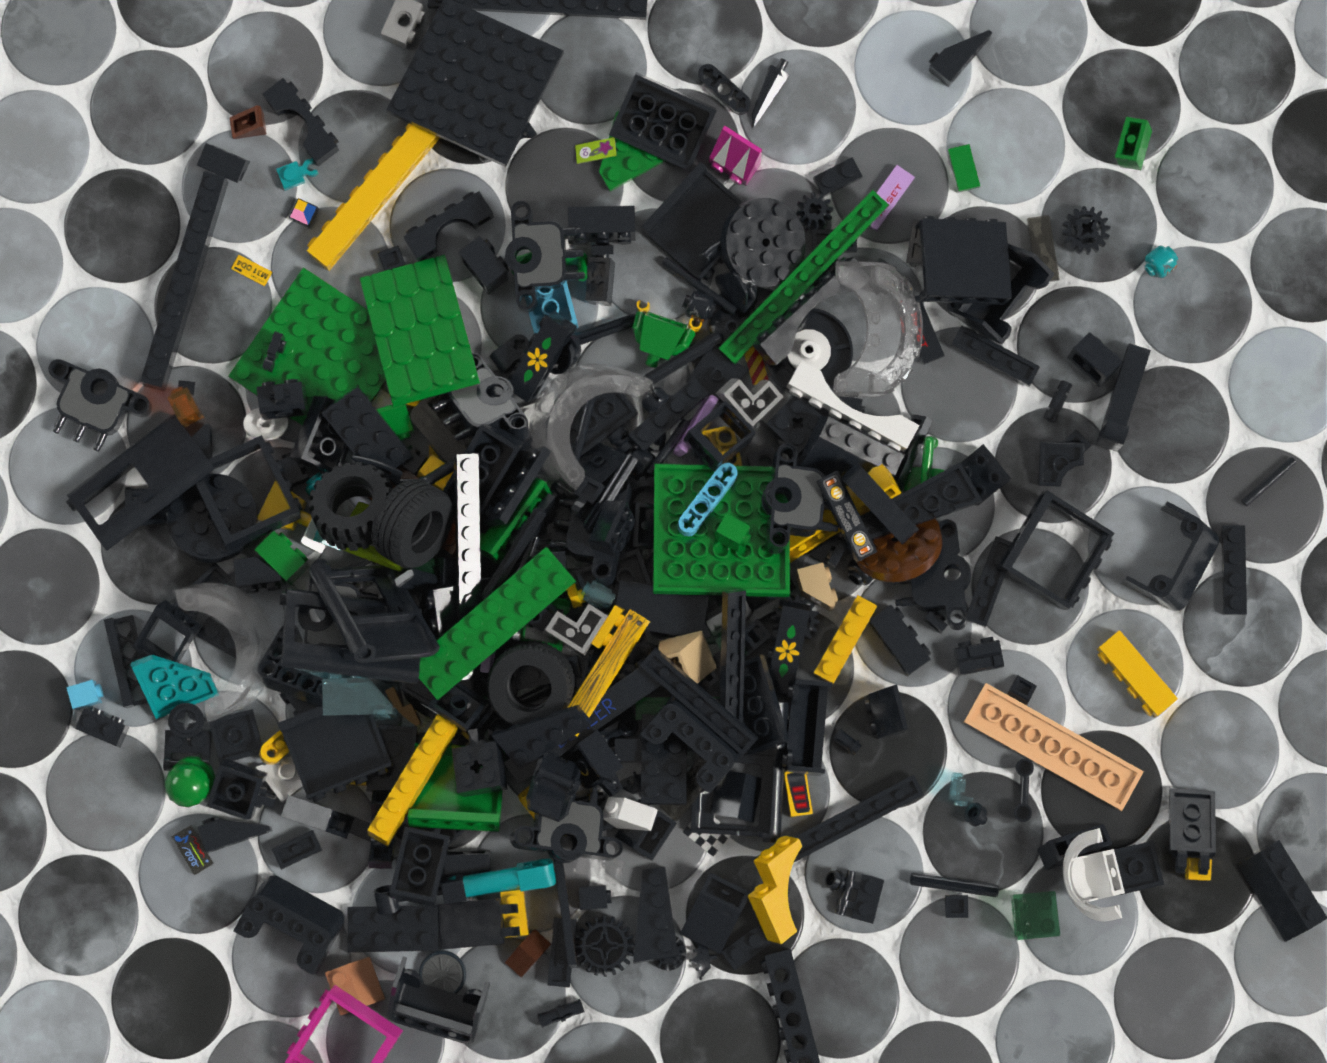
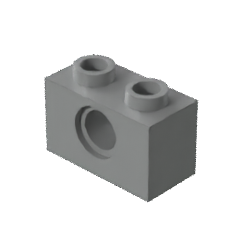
(398, 34)

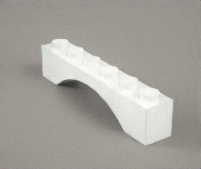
(811, 384)

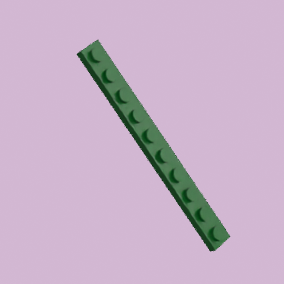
(804, 276)

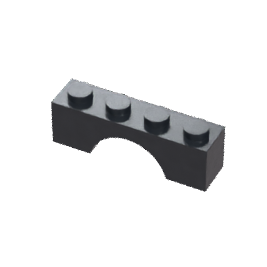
(284, 100)
(471, 210)

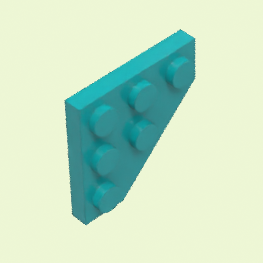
(171, 684)

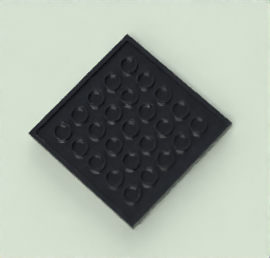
(475, 81)

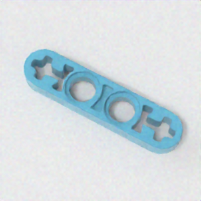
(707, 499)

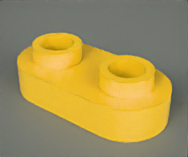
(277, 745)

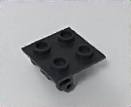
(985, 472)

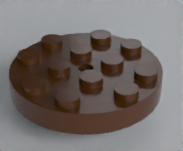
(904, 562)

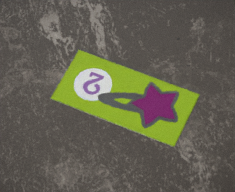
(595, 150)

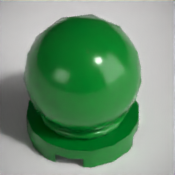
(189, 781)

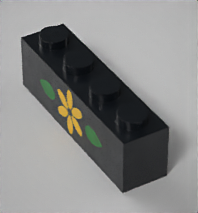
(541, 356)
(788, 644)

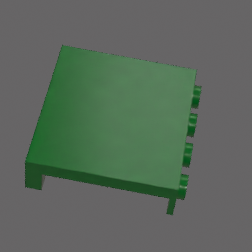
(444, 808)

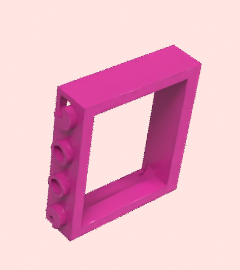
(357, 1008)

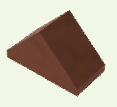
(248, 123)
(528, 953)

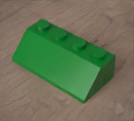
(495, 540)

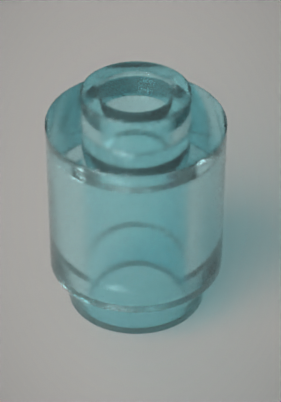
(598, 595)

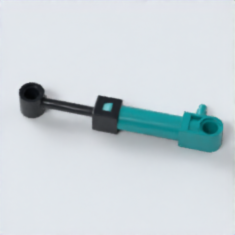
(458, 887)

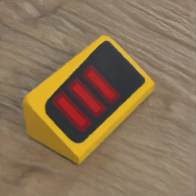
(798, 794)

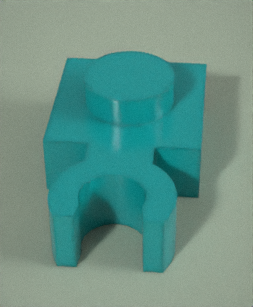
(292, 175)

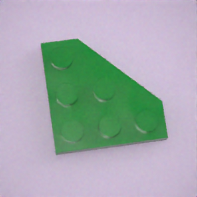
(627, 164)

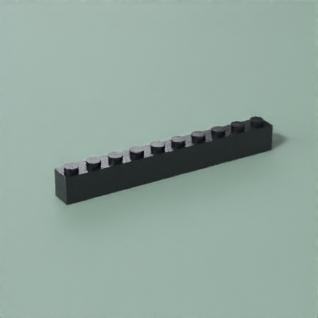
(184, 281)

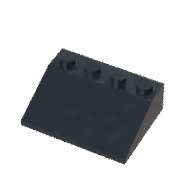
(662, 121)
(840, 447)

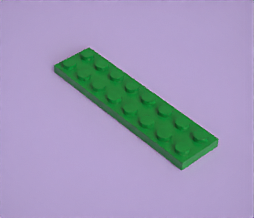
(494, 622)

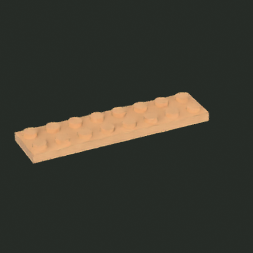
(1053, 747)

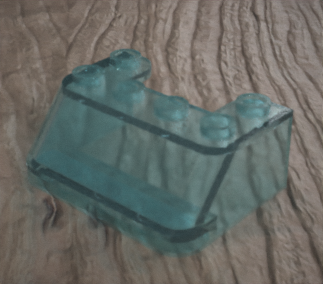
(355, 697)

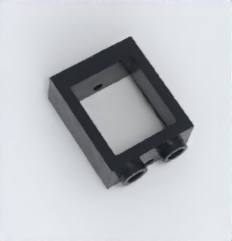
(705, 449)
(176, 619)

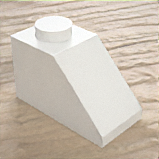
(629, 814)

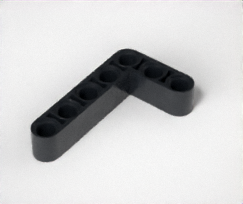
(1114, 426)
(280, 675)

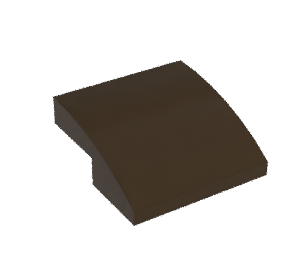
(406, 711)

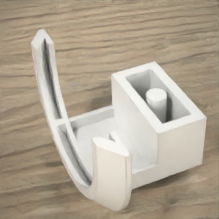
(1092, 877)

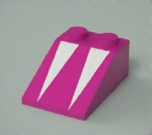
(735, 156)

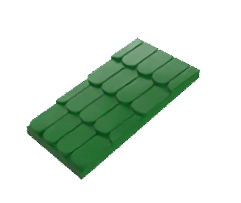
(419, 330)

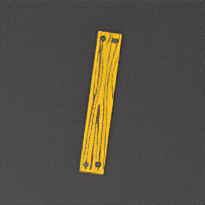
(610, 662)

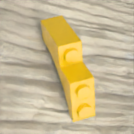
(771, 897)

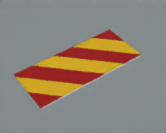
(756, 366)

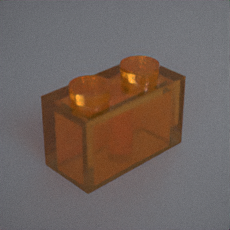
(185, 406)

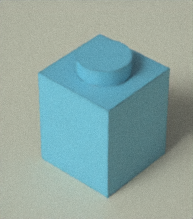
(85, 694)

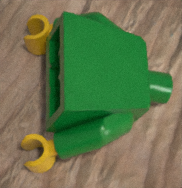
(661, 335)

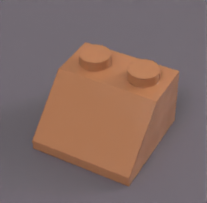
(357, 980)

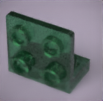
(1035, 915)

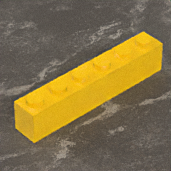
(801, 545)
(412, 780)

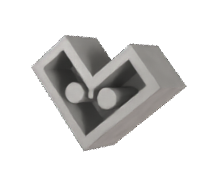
(750, 404)
(578, 634)

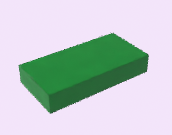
(964, 168)

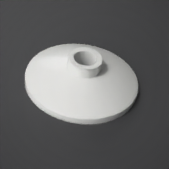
(270, 429)

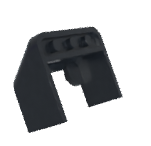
(1177, 591)
(806, 727)
(435, 1009)

